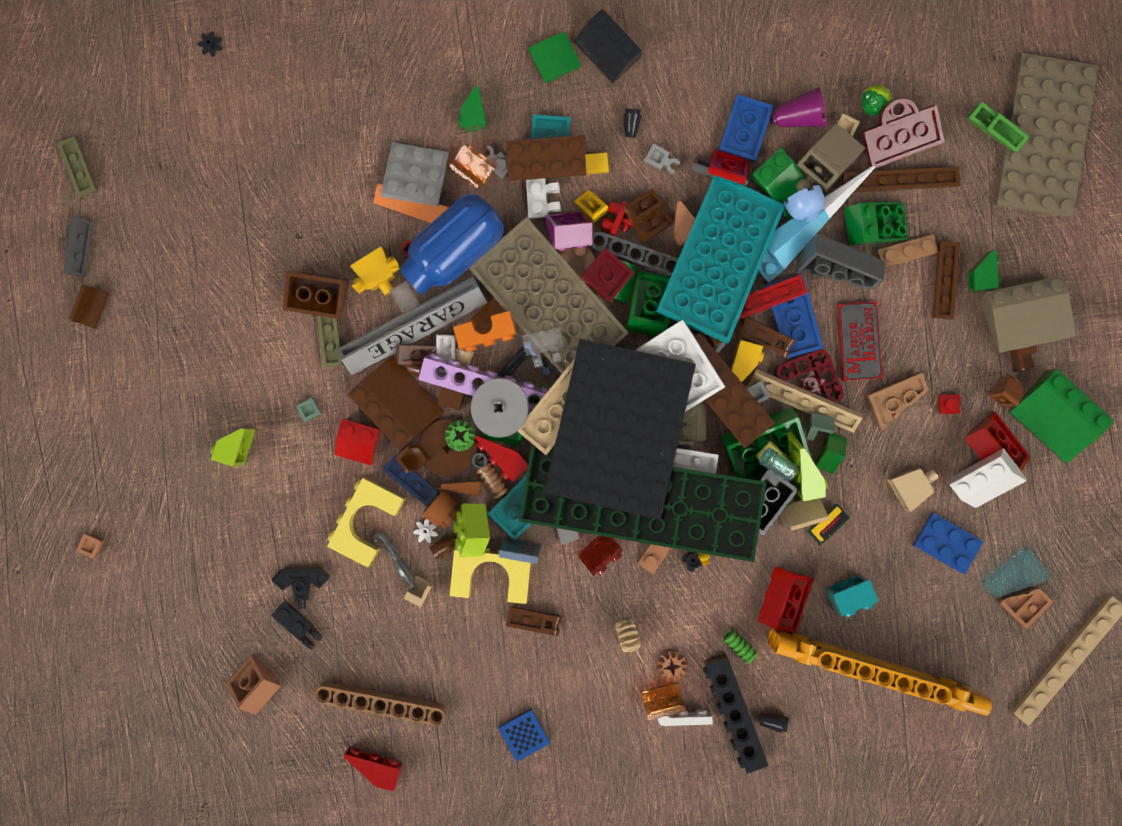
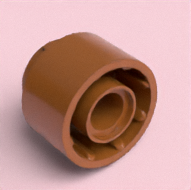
(441, 510)

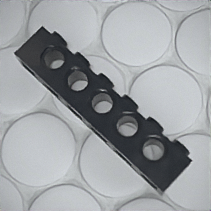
(756, 758)

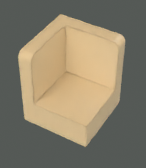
(419, 594)

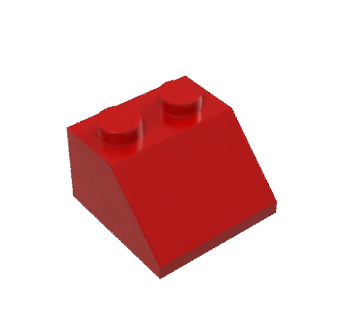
(357, 441)

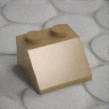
(803, 513)

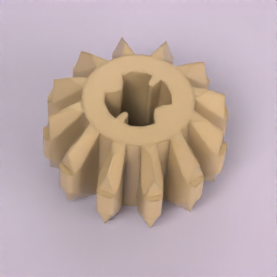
(627, 635)

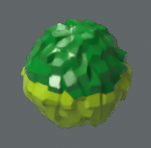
(874, 99)

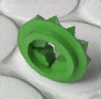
(460, 426)

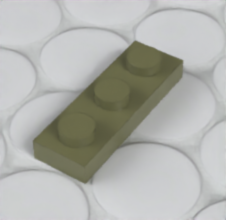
(77, 166)
(329, 341)

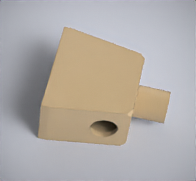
(912, 487)

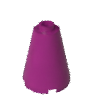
(802, 111)

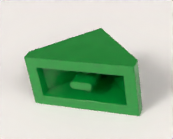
(832, 453)

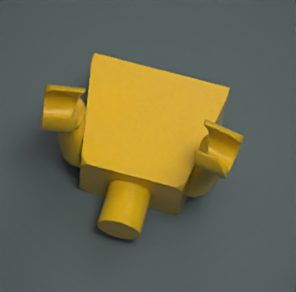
(375, 272)

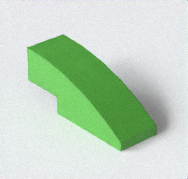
(997, 127)

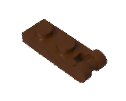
(766, 337)
(533, 621)

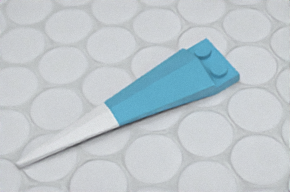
(796, 234)

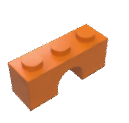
(502, 328)

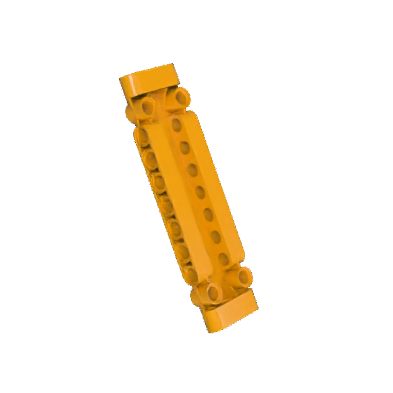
(879, 672)

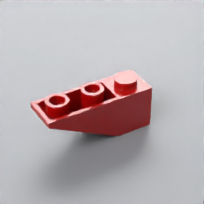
(508, 460)
(379, 771)

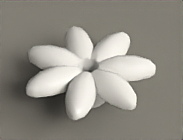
(420, 531)

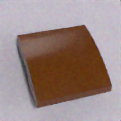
(648, 215)

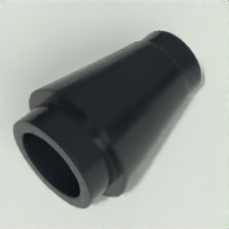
(631, 122)
(775, 722)

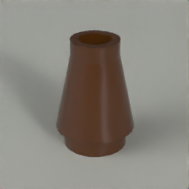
(442, 547)

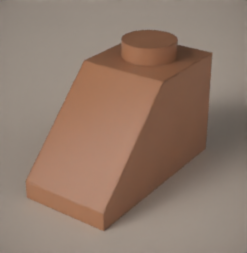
(682, 223)

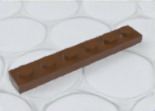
(906, 179)

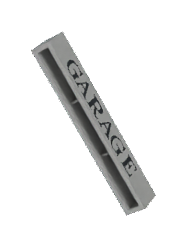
(412, 325)

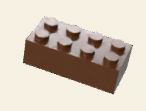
(546, 158)

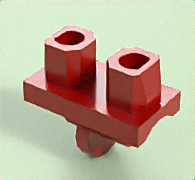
(612, 226)

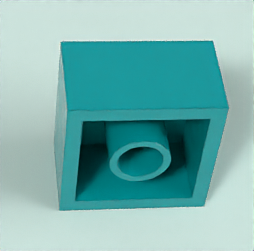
(851, 595)

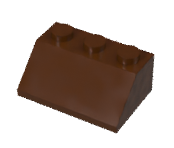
(315, 294)

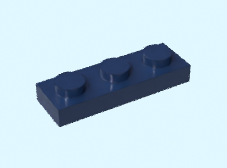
(411, 482)

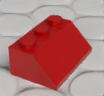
(994, 435)
(785, 600)

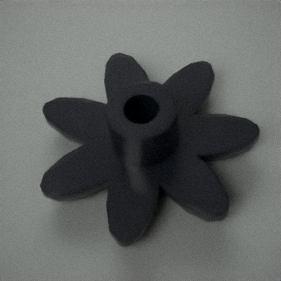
(210, 47)

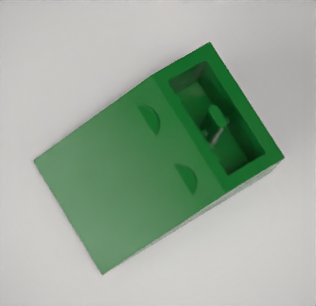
(876, 223)

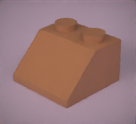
(252, 685)

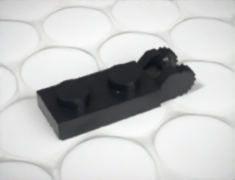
(296, 624)

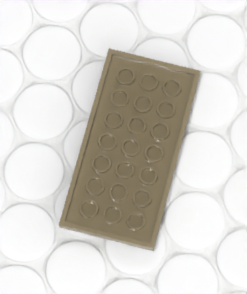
(1054, 110)
(545, 292)

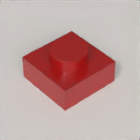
(948, 404)

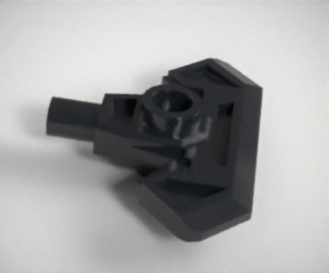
(300, 581)

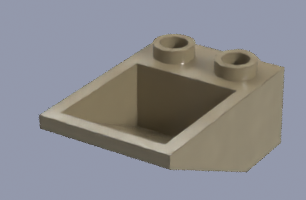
(830, 159)

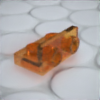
(472, 166)
(483, 317)
(662, 701)

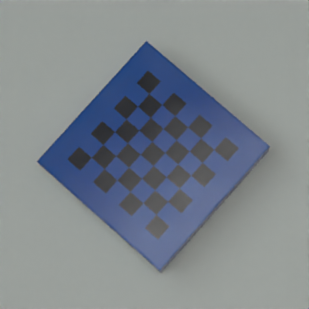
(524, 735)

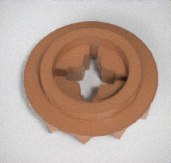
(677, 659)

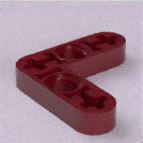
(818, 368)

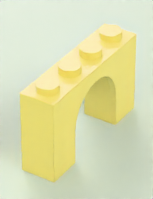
(345, 538)
(463, 570)

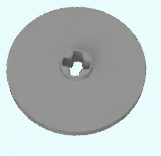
(514, 407)

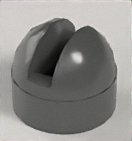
(477, 457)

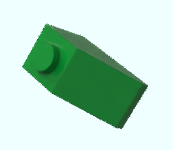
(472, 112)

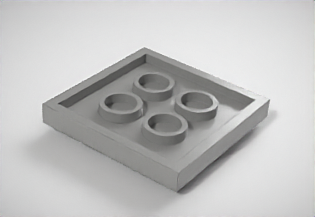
(415, 174)

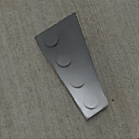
(840, 263)

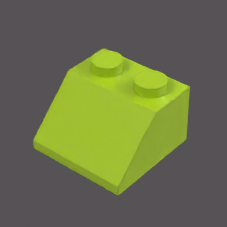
(233, 448)

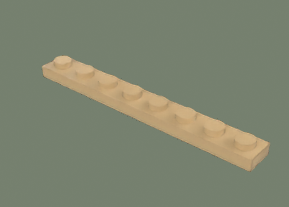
(1068, 660)

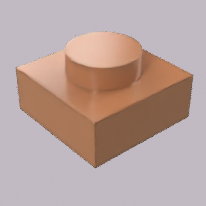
(90, 545)

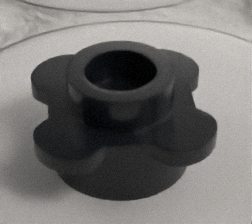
(692, 565)

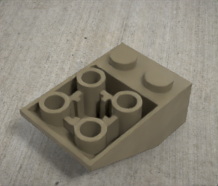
(694, 424)

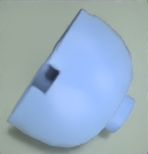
(806, 204)

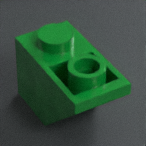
(985, 274)

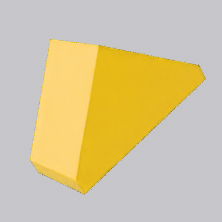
(591, 206)

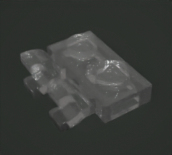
(542, 342)

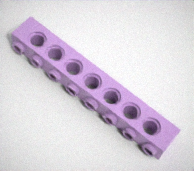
(430, 374)

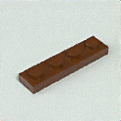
(945, 280)

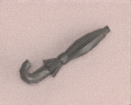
(401, 566)

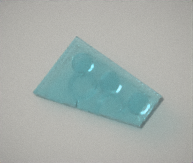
(1017, 573)

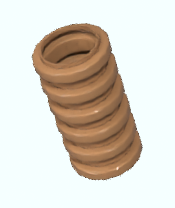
(492, 480)

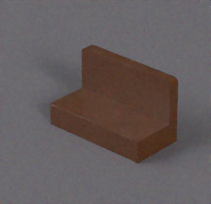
(89, 306)

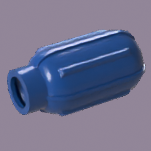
(452, 243)

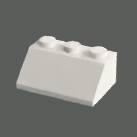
(987, 479)

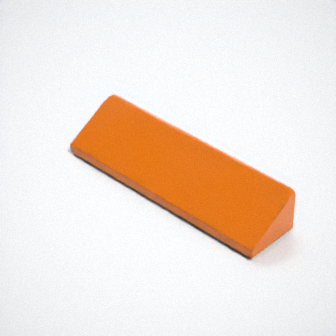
(416, 210)

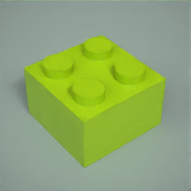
(471, 530)

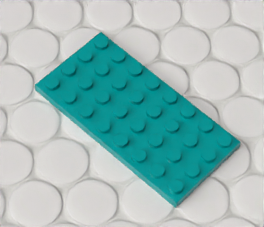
(720, 258)

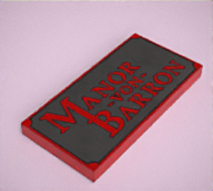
(859, 341)

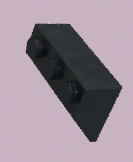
(608, 46)

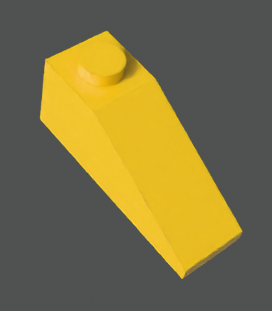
(746, 358)

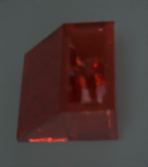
(600, 553)

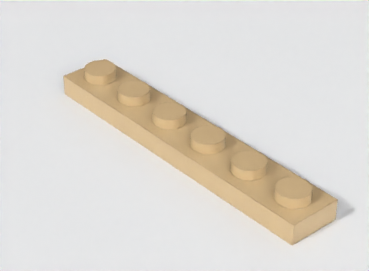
(808, 401)

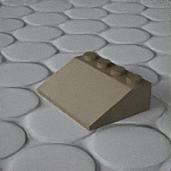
(1029, 314)

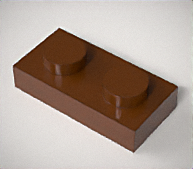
(413, 353)

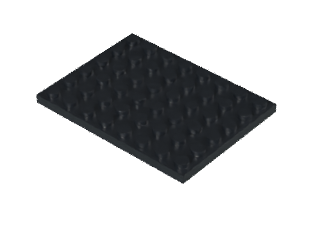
(620, 428)

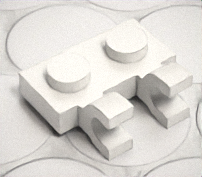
(537, 198)

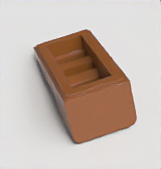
(465, 487)

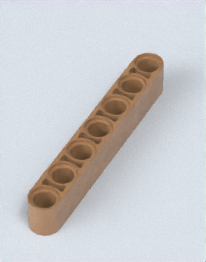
(372, 707)

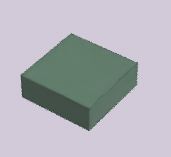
(308, 409)

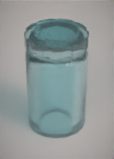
(778, 464)

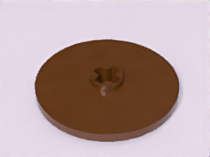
(441, 462)

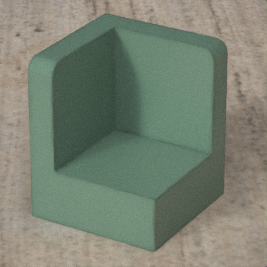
(819, 423)

